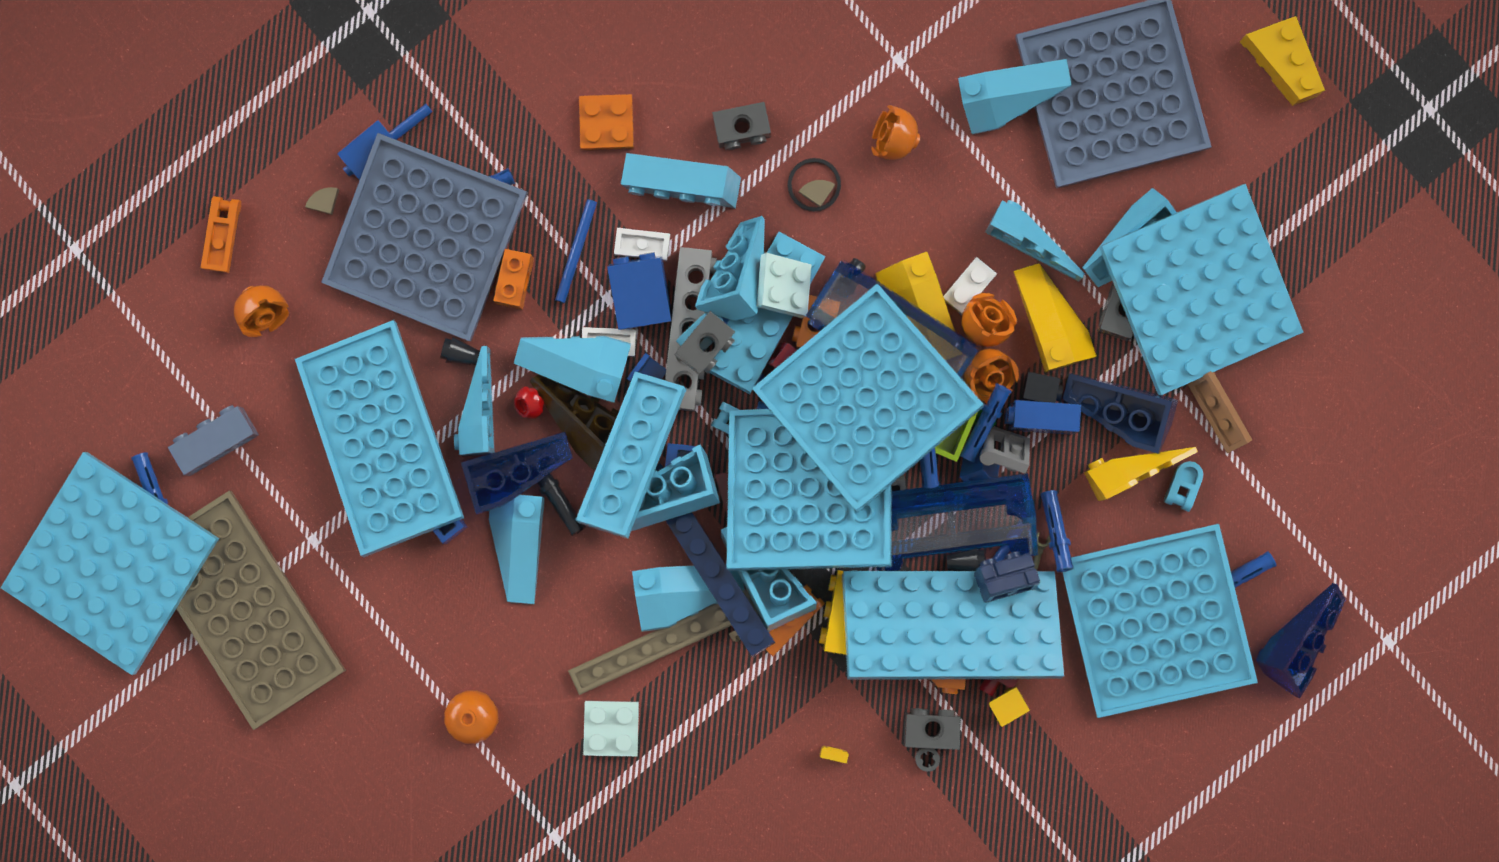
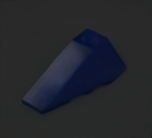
(508, 473)
(1294, 648)

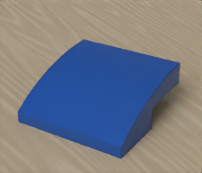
(357, 152)

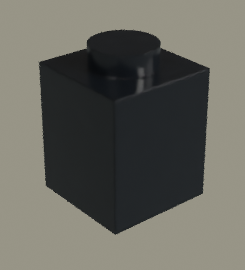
(1041, 388)

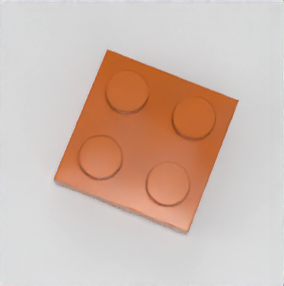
(606, 122)

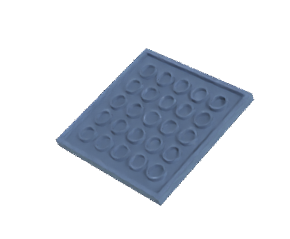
(1127, 95)
(424, 237)

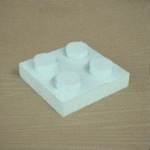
(784, 285)
(611, 728)

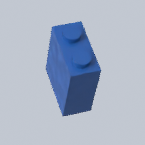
(639, 291)
(1043, 417)

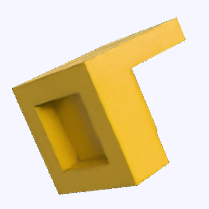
(1008, 706)

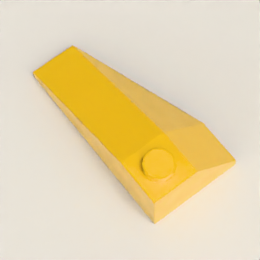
(918, 284)
(1054, 324)
(1122, 473)

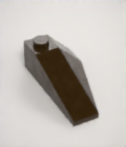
(580, 417)

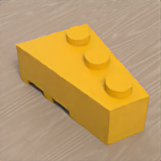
(1286, 59)
(834, 635)

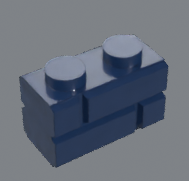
(1006, 577)

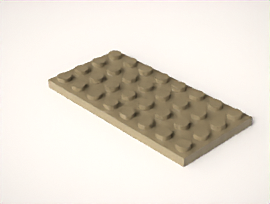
(253, 619)

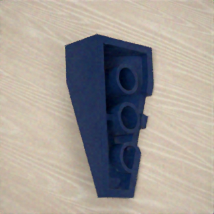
(1131, 413)

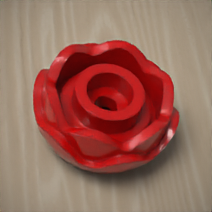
(528, 403)

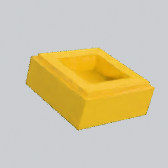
(834, 754)

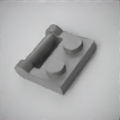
(1013, 453)

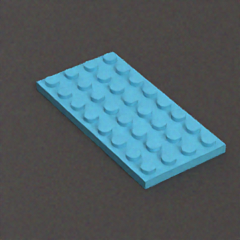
(379, 439)
(944, 630)

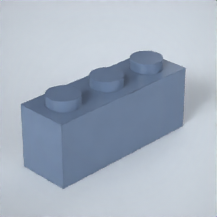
(212, 440)

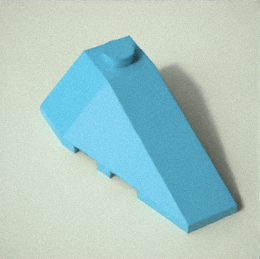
(1004, 94)
(1145, 211)
(1021, 232)
(735, 283)
(580, 363)
(476, 423)
(517, 542)
(671, 595)

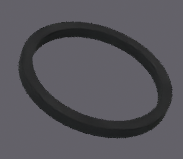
(816, 160)

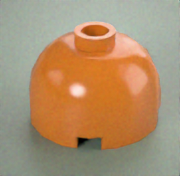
(895, 134)
(260, 309)
(988, 320)
(987, 369)
(471, 717)

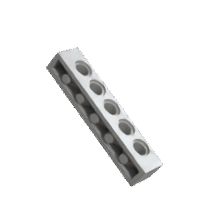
(689, 261)

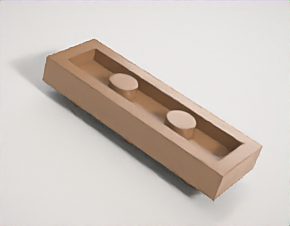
(1220, 412)

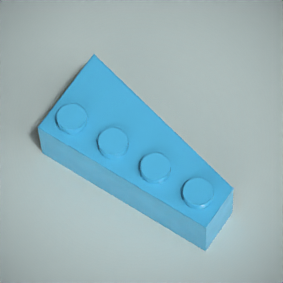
(681, 179)
(678, 489)
(775, 594)

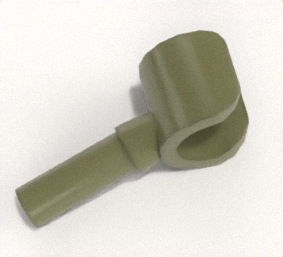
(1041, 547)

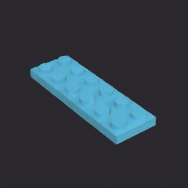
(759, 334)
(631, 455)

